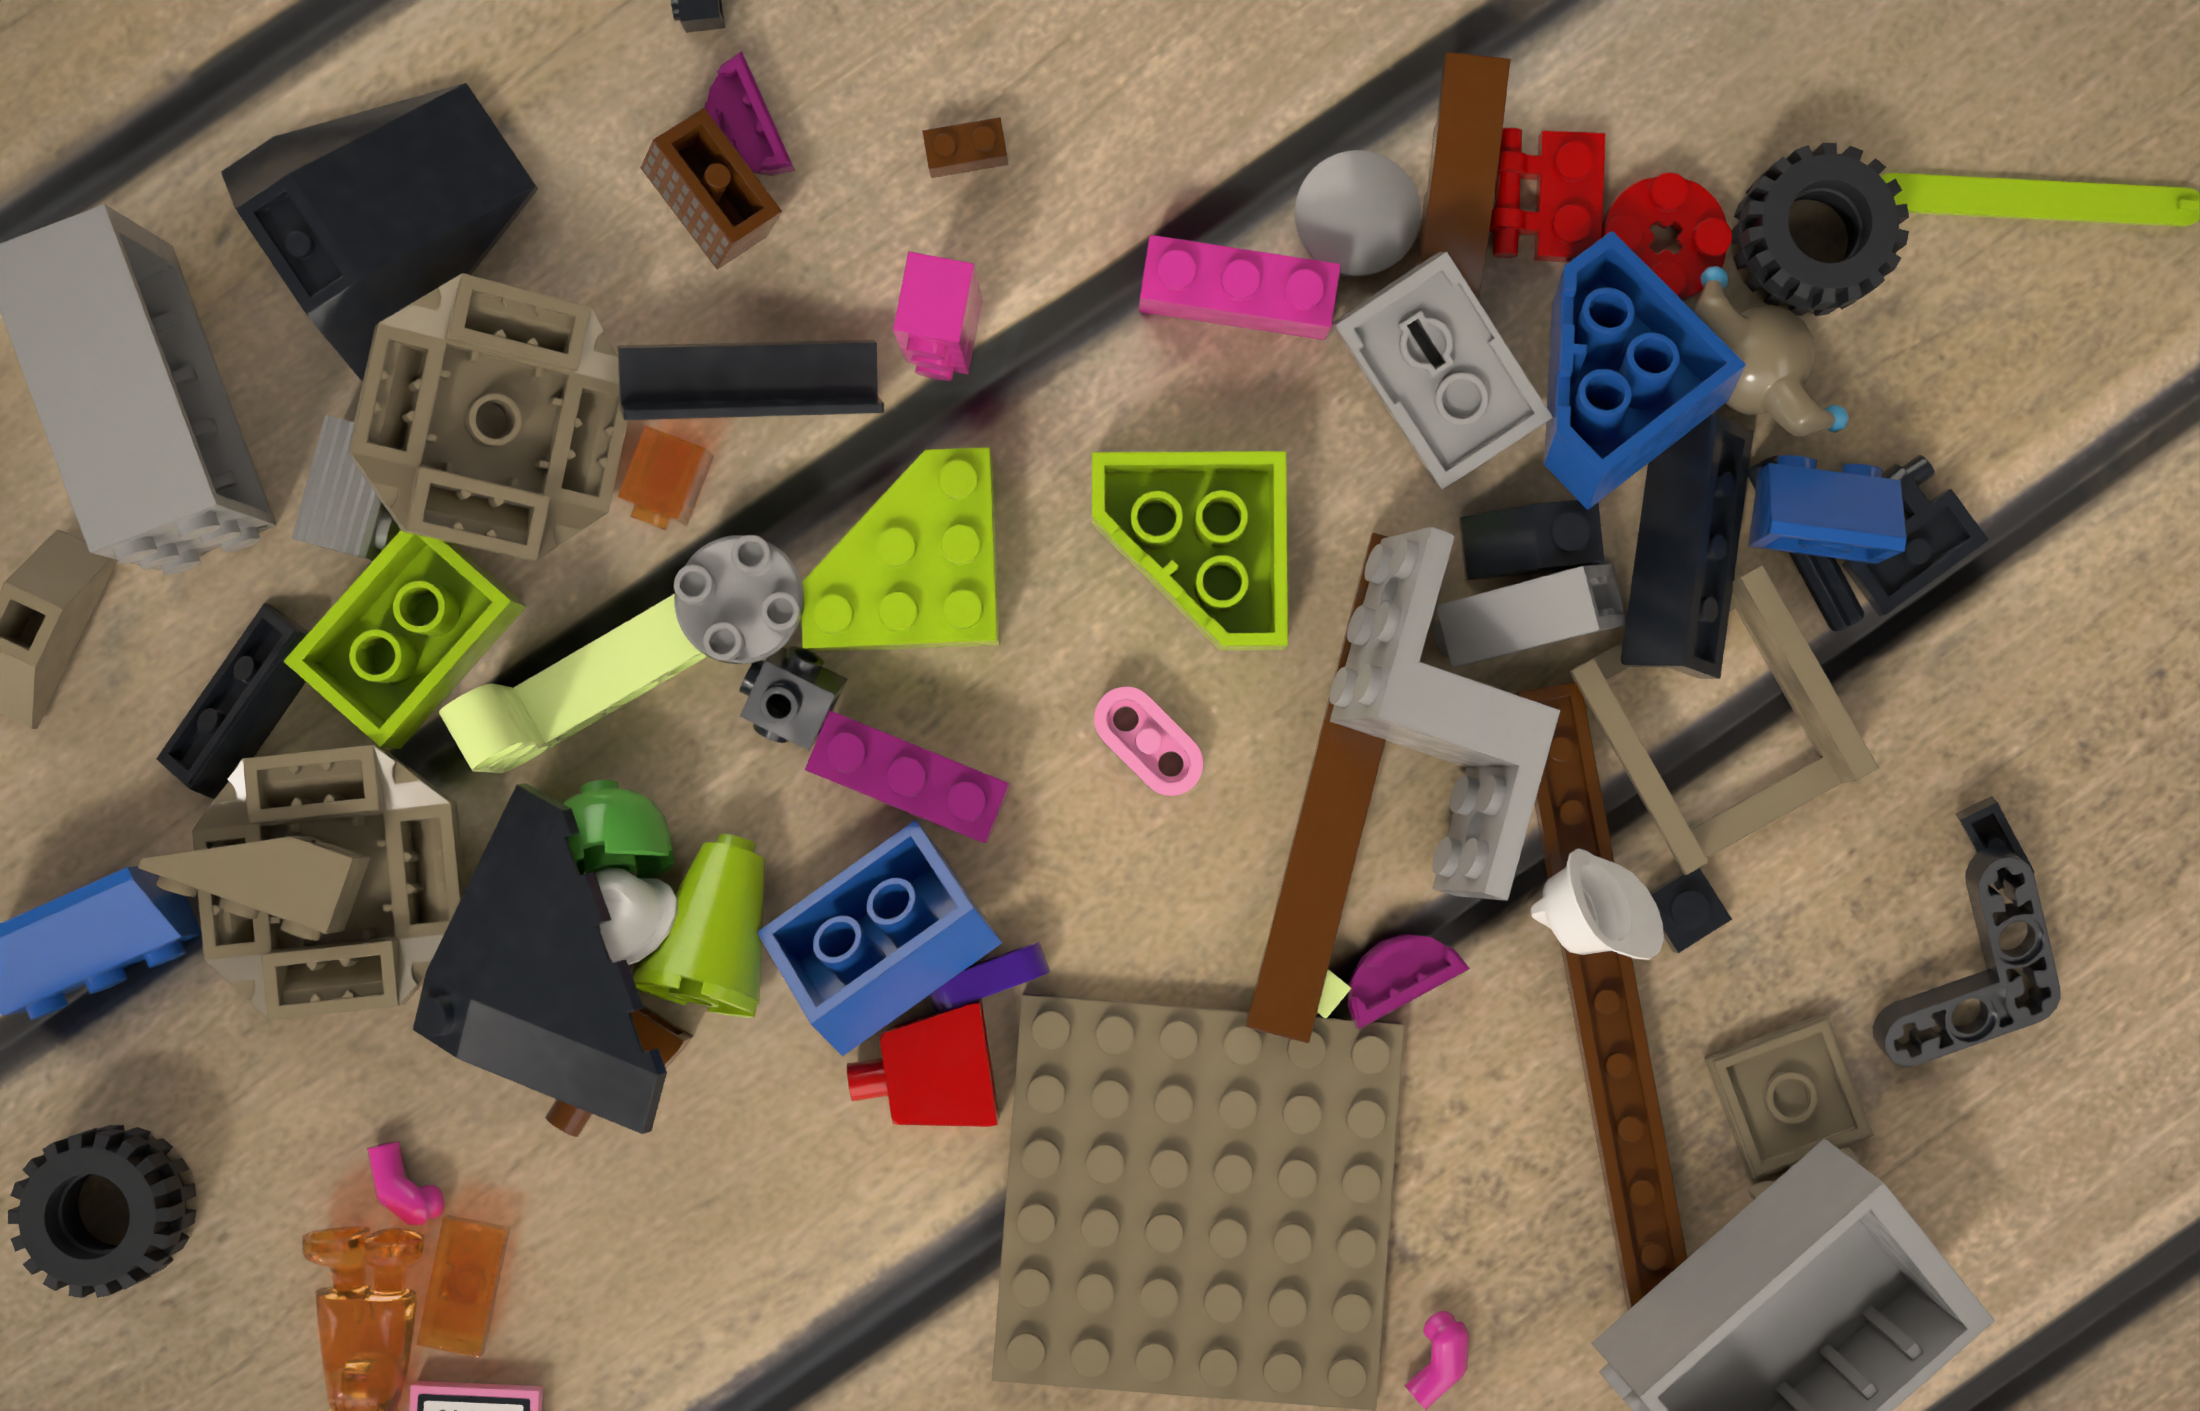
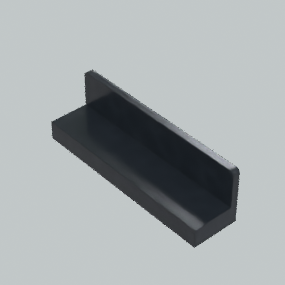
(748, 379)
(1688, 551)

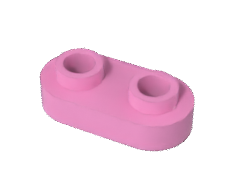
(1148, 741)

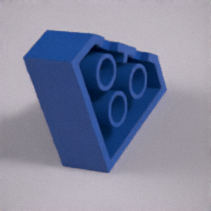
(1625, 370)

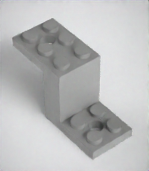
(1445, 715)

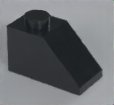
(1531, 540)

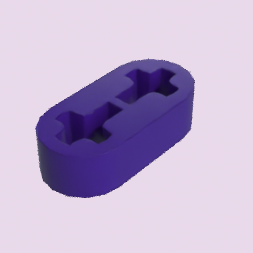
(991, 977)

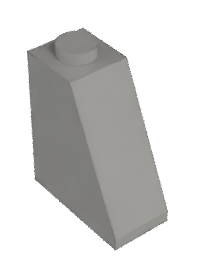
(1530, 615)

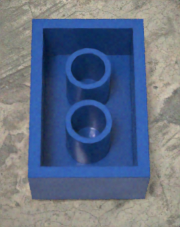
(878, 938)

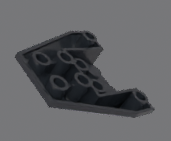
(379, 208)

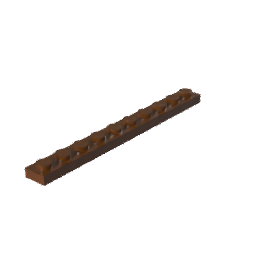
(1609, 1020)

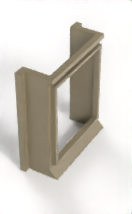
(1810, 695)

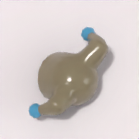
(1777, 360)

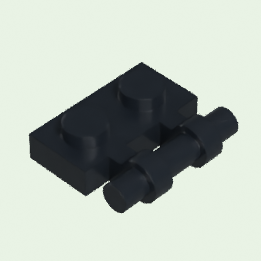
(1936, 539)

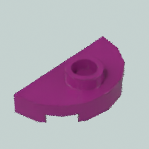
(745, 119)
(1398, 973)

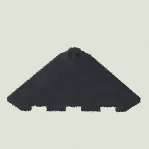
(529, 978)

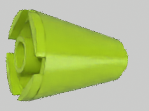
(714, 941)

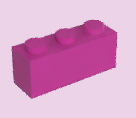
(1239, 287)
(938, 315)

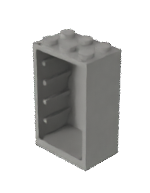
(129, 393)
(1798, 1305)

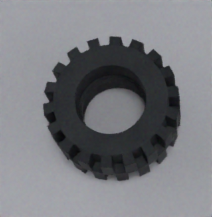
(1858, 198)
(51, 1216)

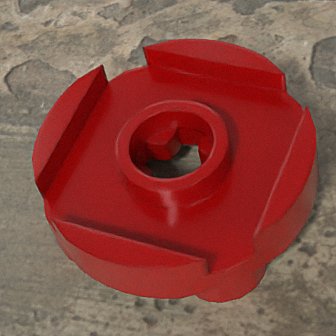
(1689, 211)

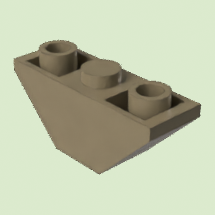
(43, 620)

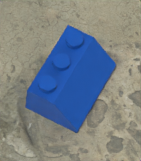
(90, 940)

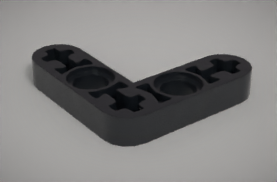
(1995, 987)

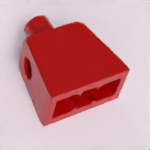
(933, 1071)

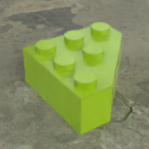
(1204, 535)
(914, 565)

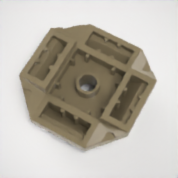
(535, 362)
(405, 901)

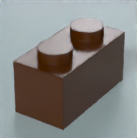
(965, 147)

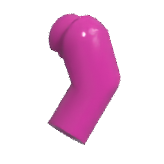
(399, 1193)
(1447, 1361)

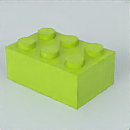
(404, 636)

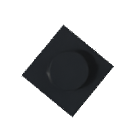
(1688, 909)

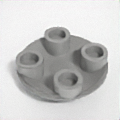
(1358, 212)
(738, 599)

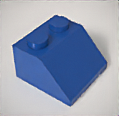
(1828, 512)

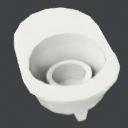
(1600, 909)
(639, 911)

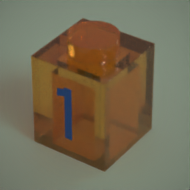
(664, 478)

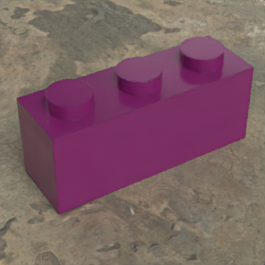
(908, 777)

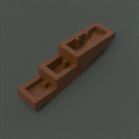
(1464, 162)

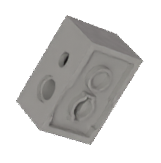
(1442, 369)

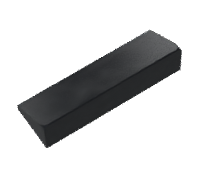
(237, 705)

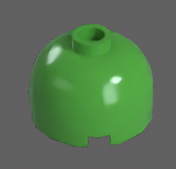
(619, 831)

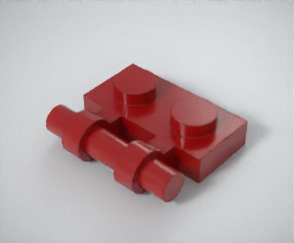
(1567, 194)

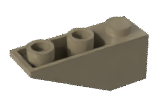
(288, 877)

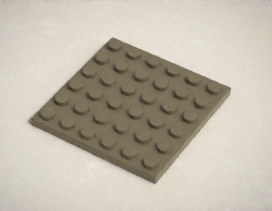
(1197, 1204)

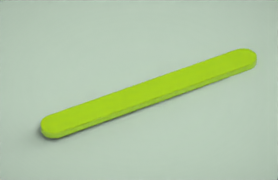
(2047, 200)

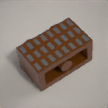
(710, 188)

